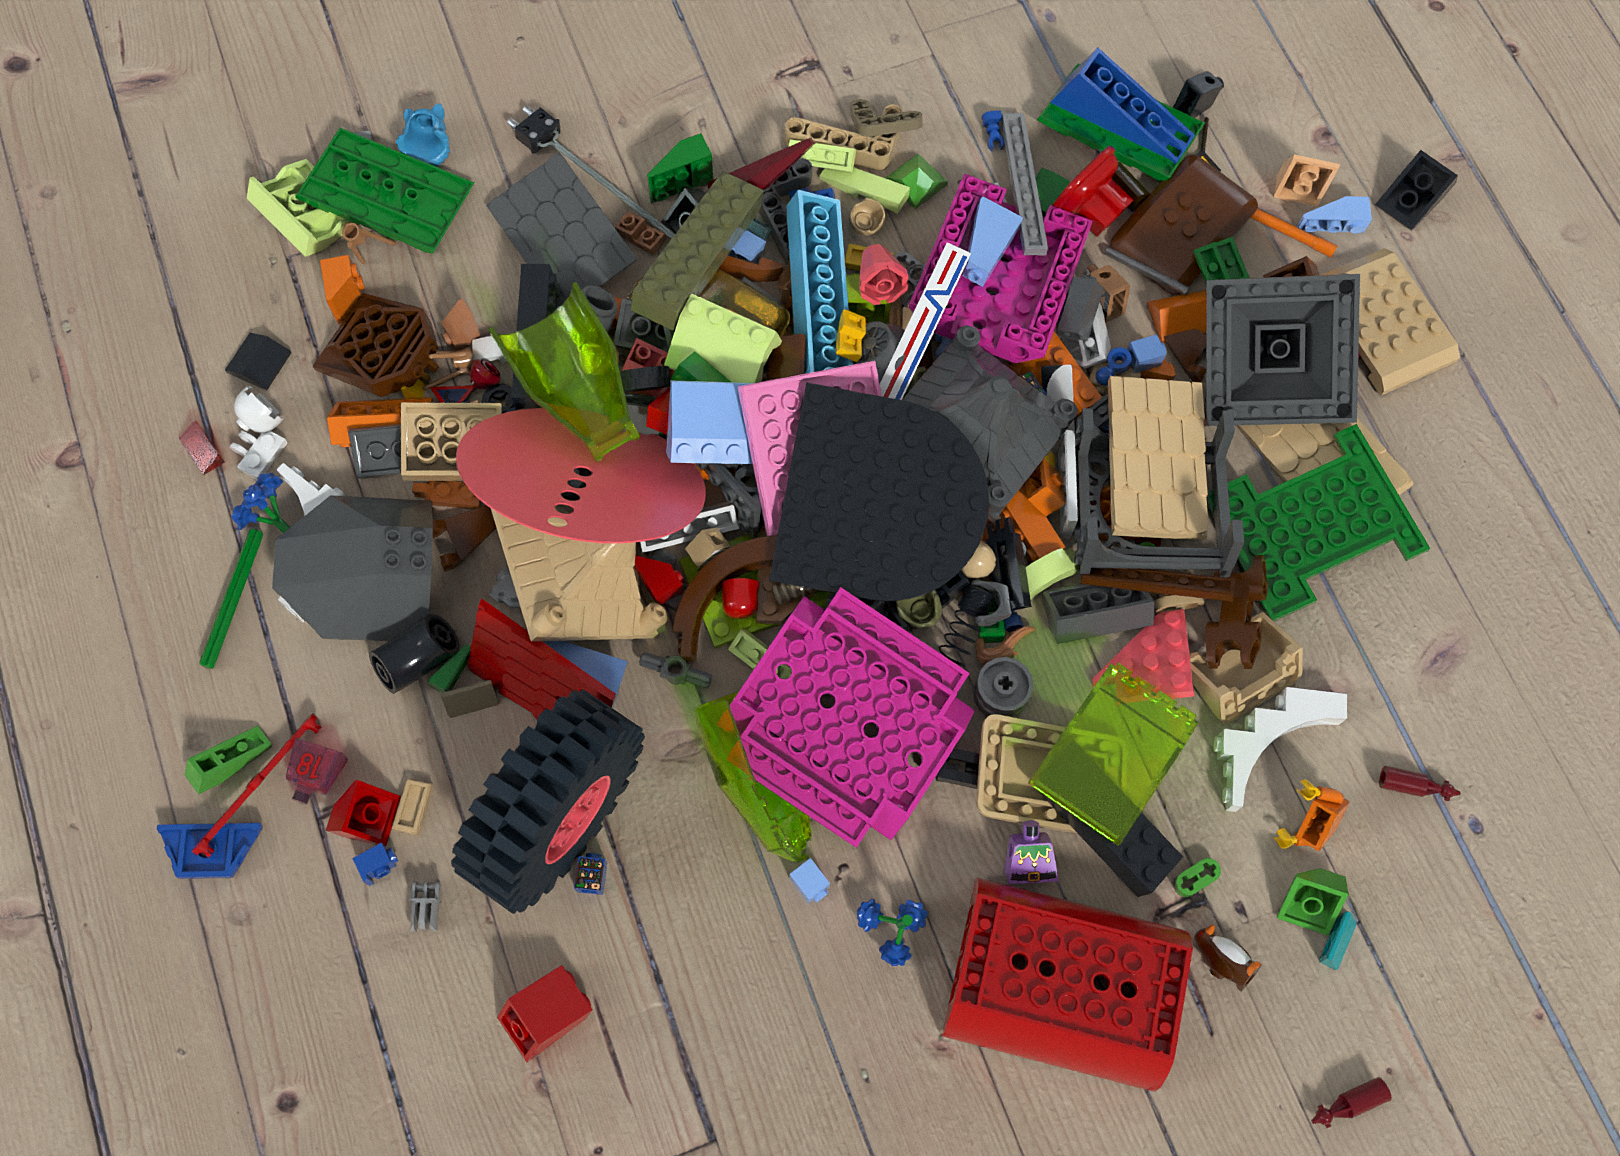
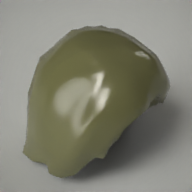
(921, 610)

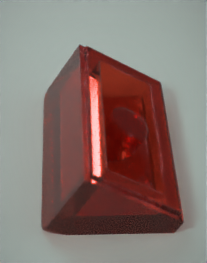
(201, 448)

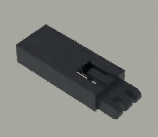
(1012, 572)
(950, 774)

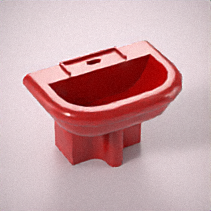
(1095, 194)

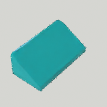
(1338, 940)

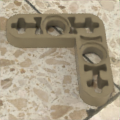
(871, 125)

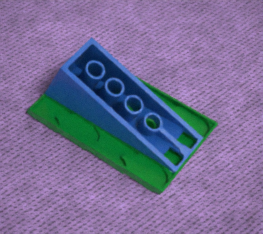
(1109, 108)

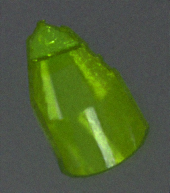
(772, 819)

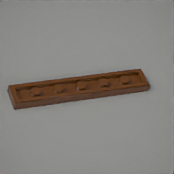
(1163, 582)

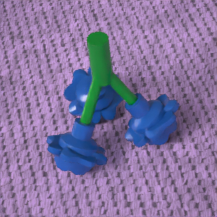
(255, 496)
(910, 917)

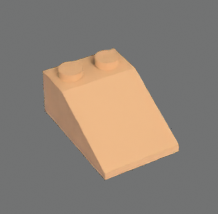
(1304, 179)

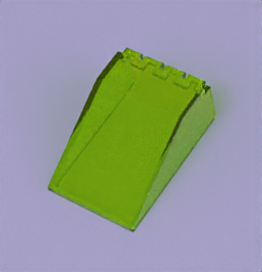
(1115, 752)

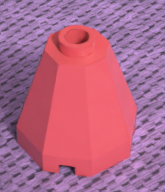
(881, 276)

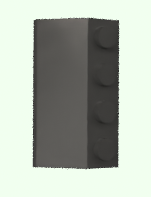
(1094, 611)

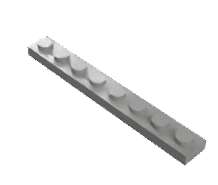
(1024, 184)

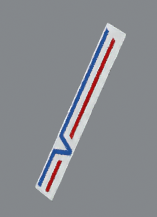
(924, 321)

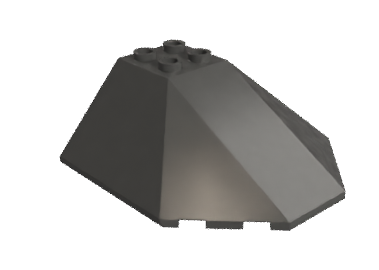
(358, 566)

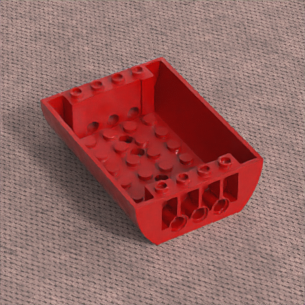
(1064, 1015)

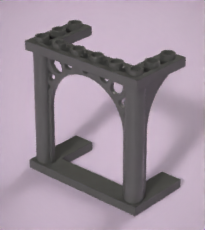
(1093, 448)

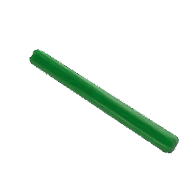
(231, 599)

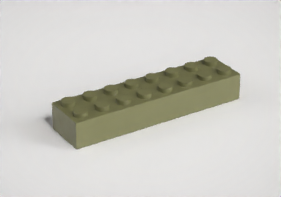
(697, 250)

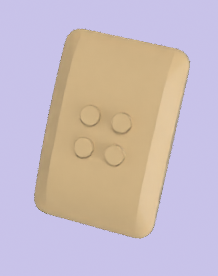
(1007, 761)

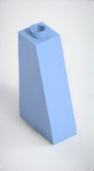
(989, 238)

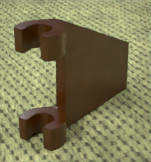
(1187, 348)
(466, 533)

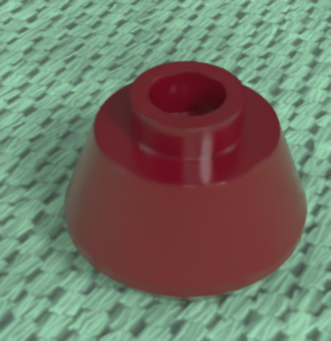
(484, 374)

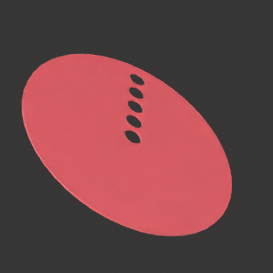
(526, 458)

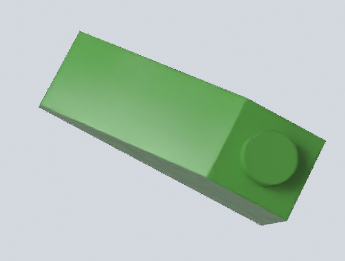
(225, 759)

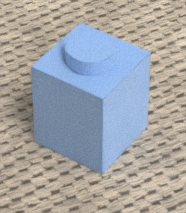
(810, 881)

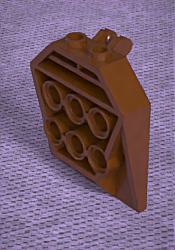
(380, 347)

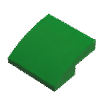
(1049, 188)
(1221, 261)

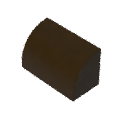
(1131, 186)

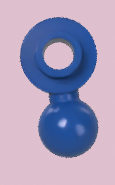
(1104, 373)

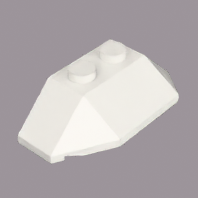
(1098, 344)

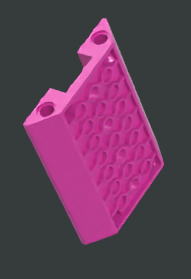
(1027, 287)

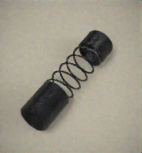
(974, 603)

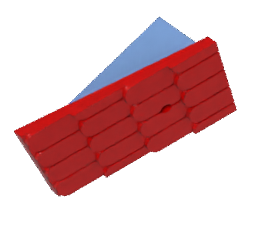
(538, 671)

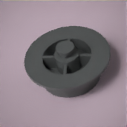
(880, 345)

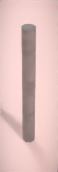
(1147, 271)

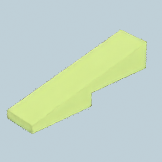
(857, 183)

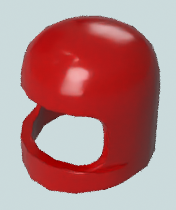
(740, 597)

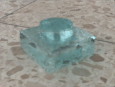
(759, 229)

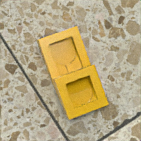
(849, 335)

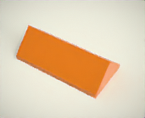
(1179, 313)

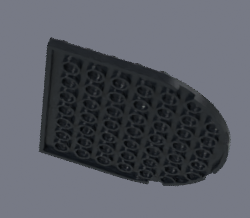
(878, 498)

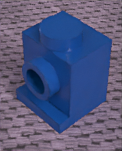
(375, 863)

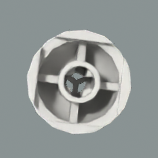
(255, 412)

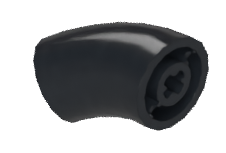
(414, 652)

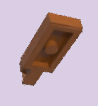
(446, 494)

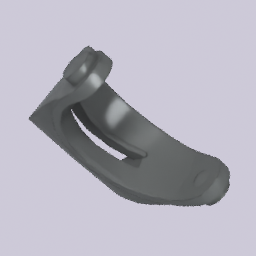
(1002, 601)

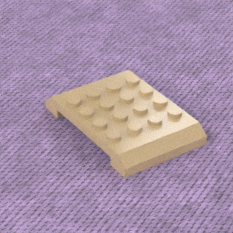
(1397, 325)

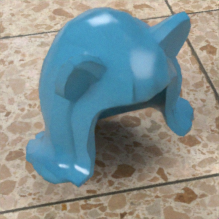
(425, 135)

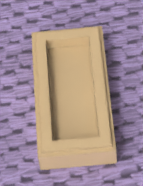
(412, 807)

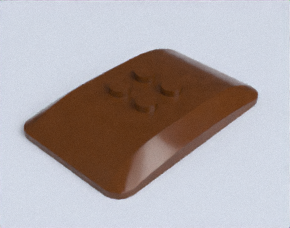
(1181, 215)

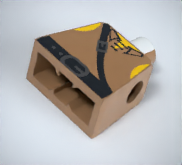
(1115, 290)

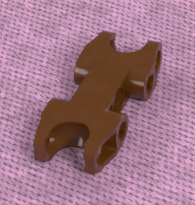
(1235, 626)

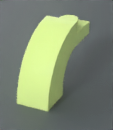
(1050, 569)

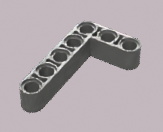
(778, 213)

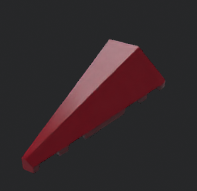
(770, 168)

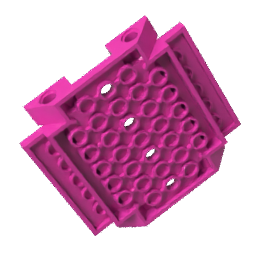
(821, 754)

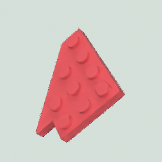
(1160, 655)

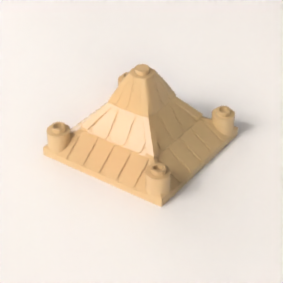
(576, 586)

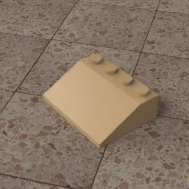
(433, 434)

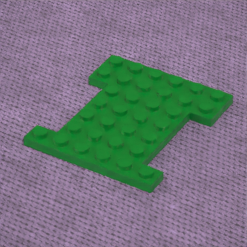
(1320, 522)

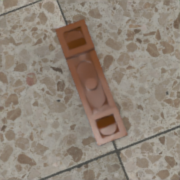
(764, 272)

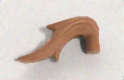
(1004, 649)

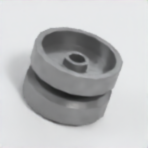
(1001, 674)

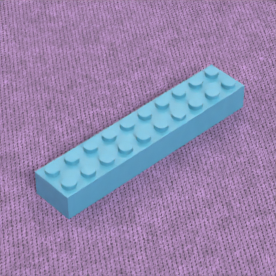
(817, 277)

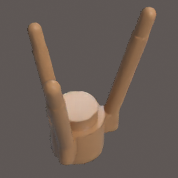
(356, 236)
(461, 359)

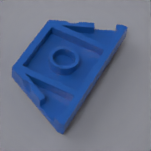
(230, 847)

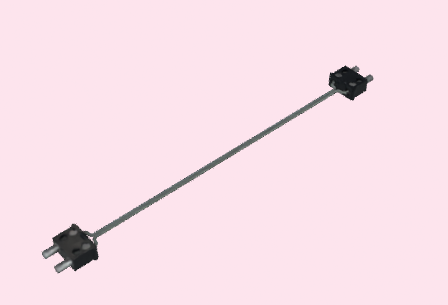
(537, 133)

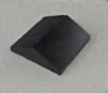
(258, 360)

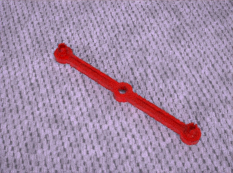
(203, 845)

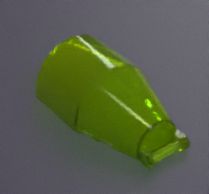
(572, 373)

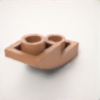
(639, 233)

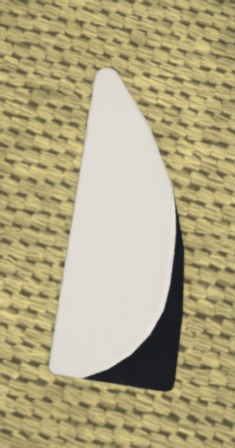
(1058, 385)

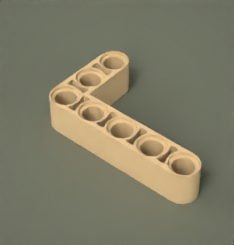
(869, 147)

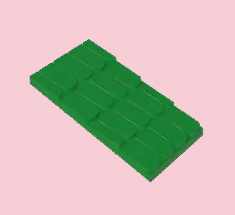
(385, 190)

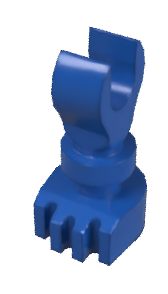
(991, 121)

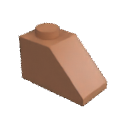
(460, 327)

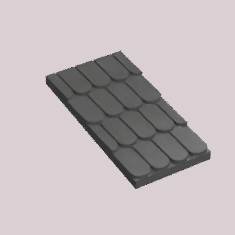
(561, 225)

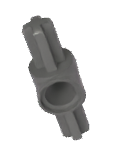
(687, 674)

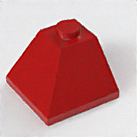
(364, 813)

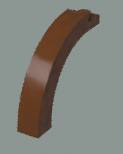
(708, 582)

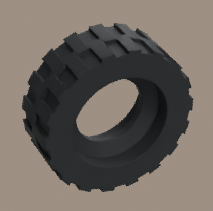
(645, 378)

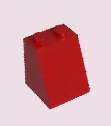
(544, 1012)

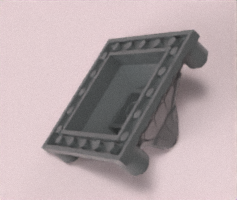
(1283, 349)
(996, 411)

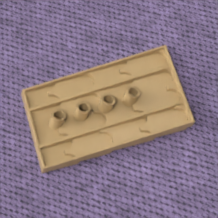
(1303, 447)
(1157, 458)

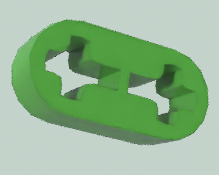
(1194, 872)

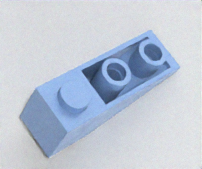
(1343, 215)

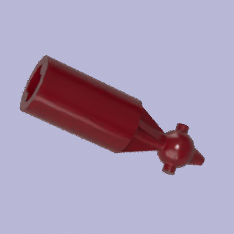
(1414, 783)
(1355, 1102)

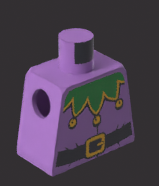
(1030, 857)

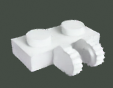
(261, 454)

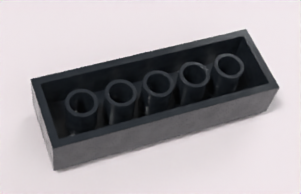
(536, 302)
(1139, 860)

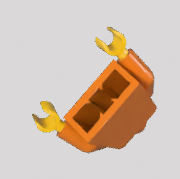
(1320, 820)

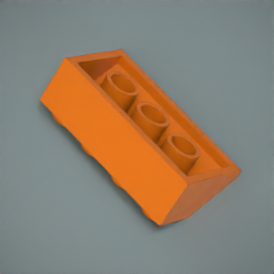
(1057, 354)
(365, 413)

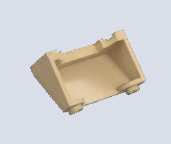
(1235, 691)

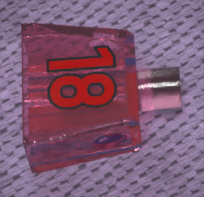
(313, 769)

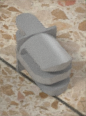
(425, 905)

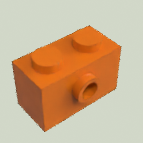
(1045, 488)

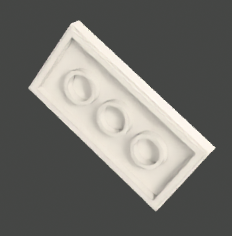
(1067, 469)

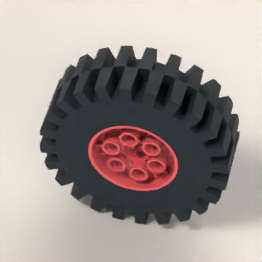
(547, 800)

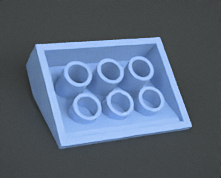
(706, 423)

